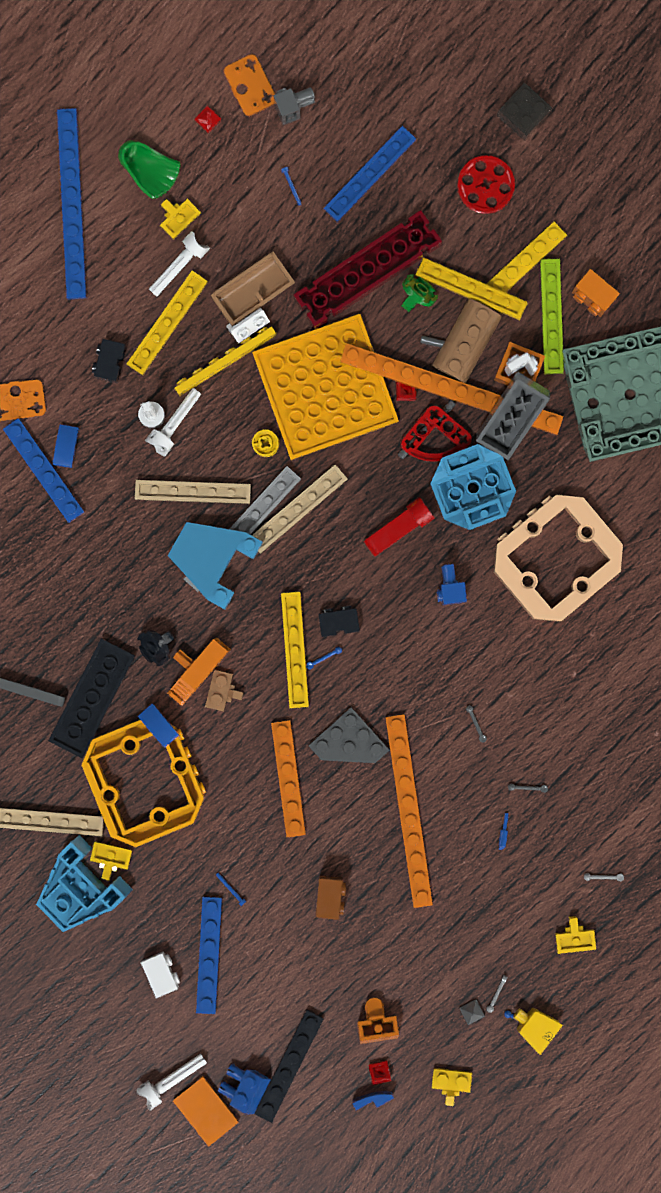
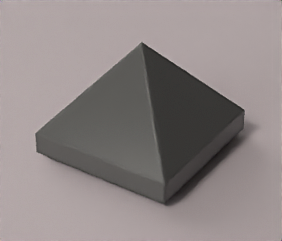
(472, 1011)

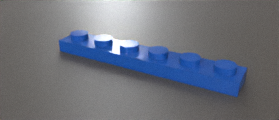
(369, 174)
(43, 470)
(209, 955)

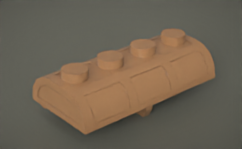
(252, 288)
(467, 340)

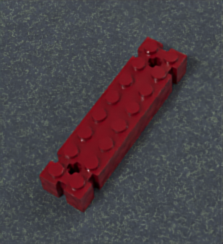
(367, 269)

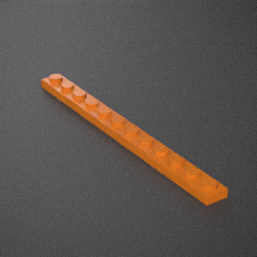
(436, 384)

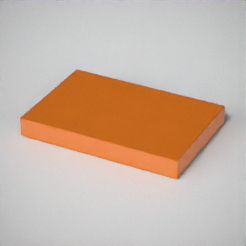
(205, 1111)

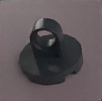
(155, 647)

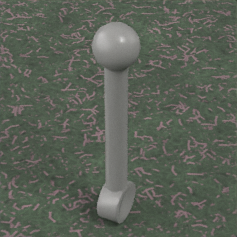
(619, 877)
(490, 1008)

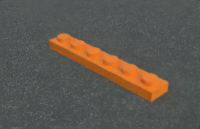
(288, 778)

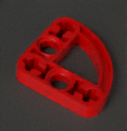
(430, 425)

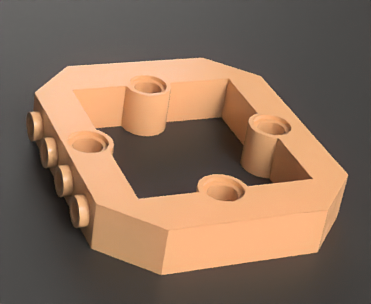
(600, 535)

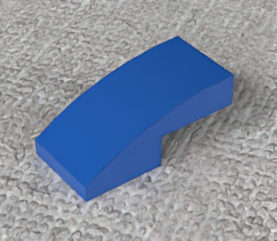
(65, 446)
(158, 725)
(378, 1098)

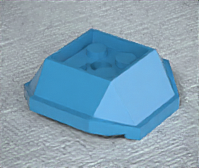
(479, 467)

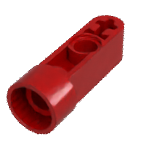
(416, 515)

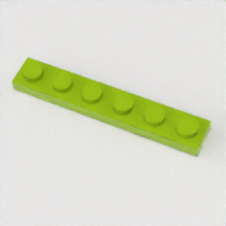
(551, 316)

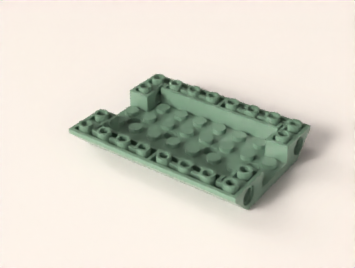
(604, 373)

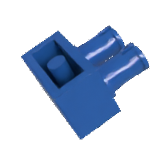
(451, 591)
(249, 1092)

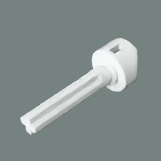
(192, 248)
(151, 414)
(161, 439)
(153, 1092)

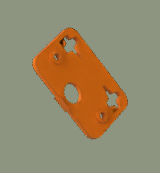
(255, 84)
(18, 406)

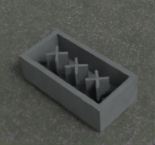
(513, 415)

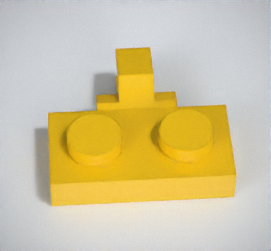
(178, 217)
(110, 858)
(575, 938)
(451, 1083)

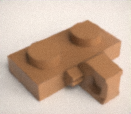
(221, 691)

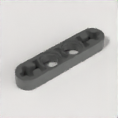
(32, 692)

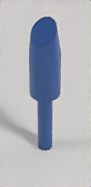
(503, 833)

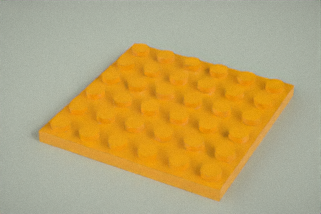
(316, 395)

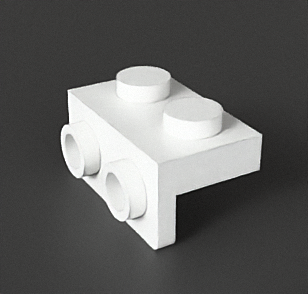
(248, 325)
(516, 363)

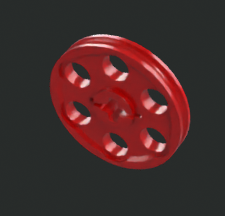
(490, 177)

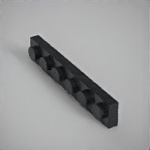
(289, 1066)

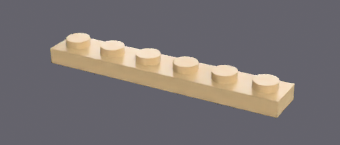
(192, 492)
(299, 507)
(51, 822)

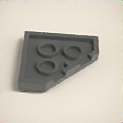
(349, 741)

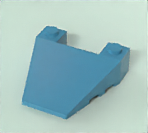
(205, 553)
(75, 892)

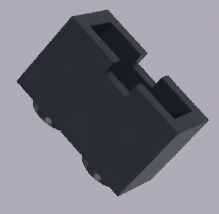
(107, 364)
(338, 621)

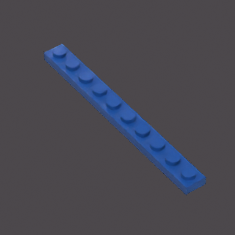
(71, 204)

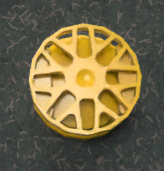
(265, 443)

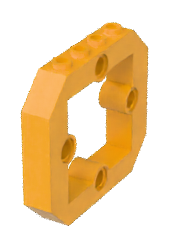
(150, 829)

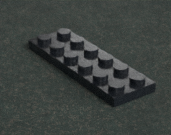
(91, 698)

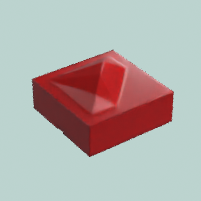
(207, 119)
(405, 392)
(379, 1072)

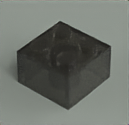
(524, 111)

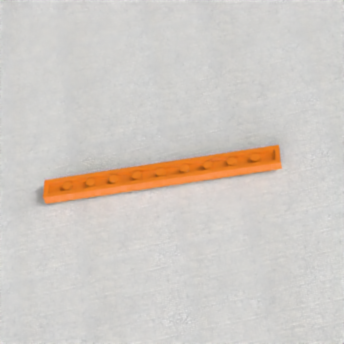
(408, 811)

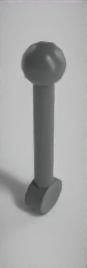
(482, 738)
(543, 788)

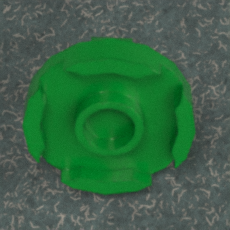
(418, 292)

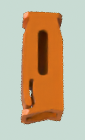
(197, 670)

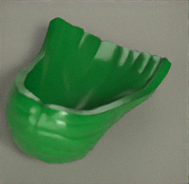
(148, 168)

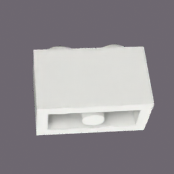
(160, 974)

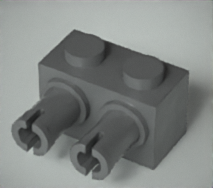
(289, 103)

